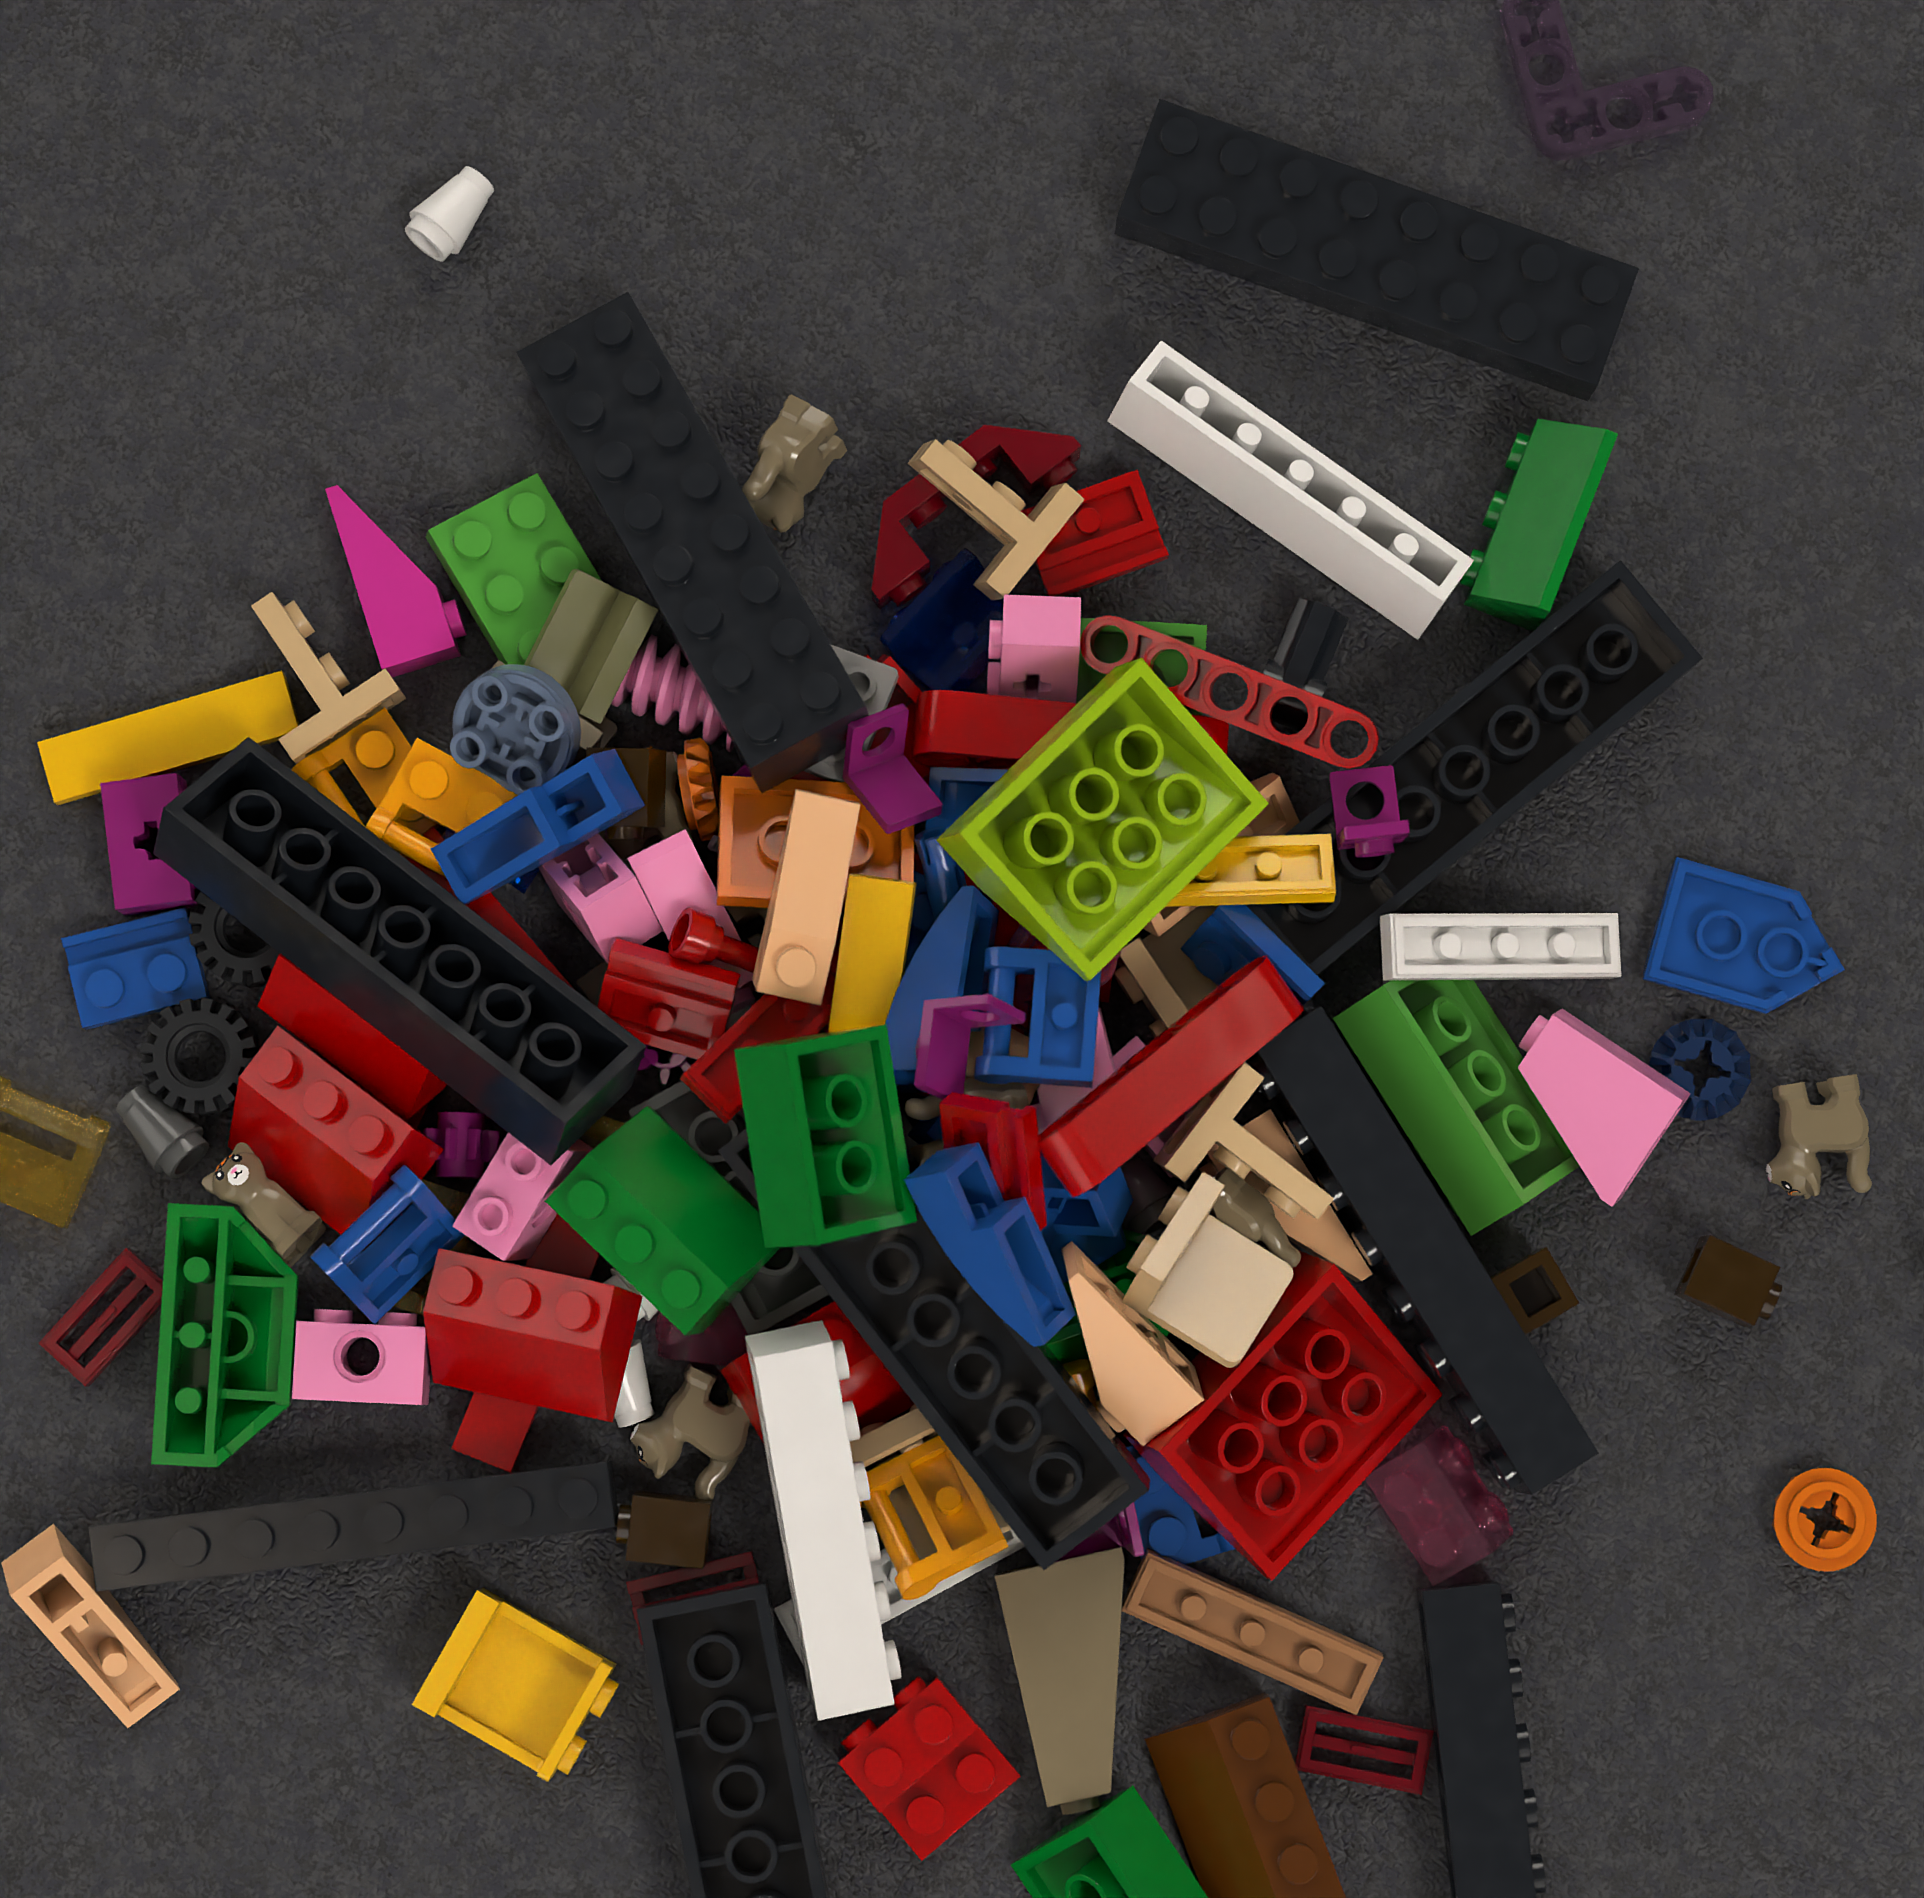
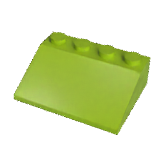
(1104, 819)

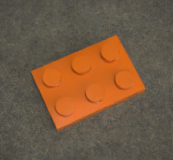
(754, 832)

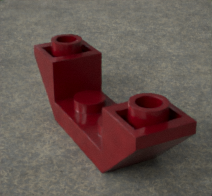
(1030, 455)

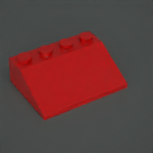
(1294, 1420)

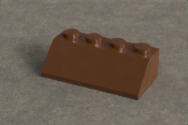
(1243, 1805)

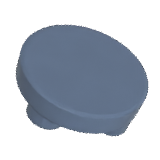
(516, 727)

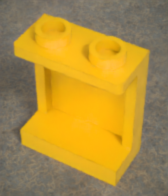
(518, 1684)

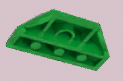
(220, 1336)

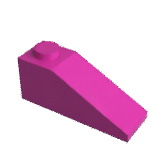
(400, 603)

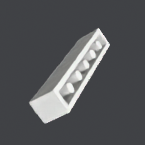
(1289, 489)
(821, 1518)

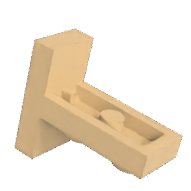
(997, 511)
(323, 681)
(1238, 1150)

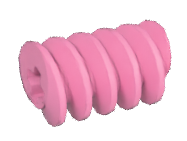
(673, 691)

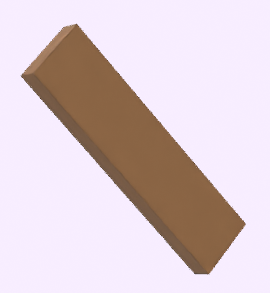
(1252, 1631)

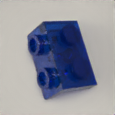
(946, 628)

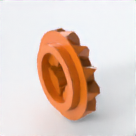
(699, 788)
(1851, 1506)

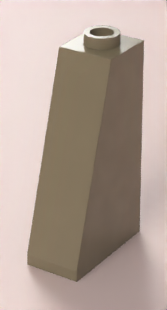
(1066, 1662)

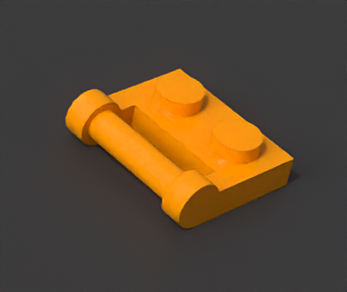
(374, 757)
(438, 790)
(949, 1508)

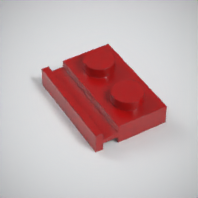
(1103, 538)
(667, 999)
(1007, 1140)

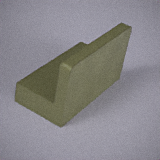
(591, 641)

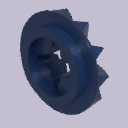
(1725, 1052)

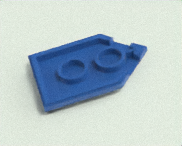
(1736, 939)

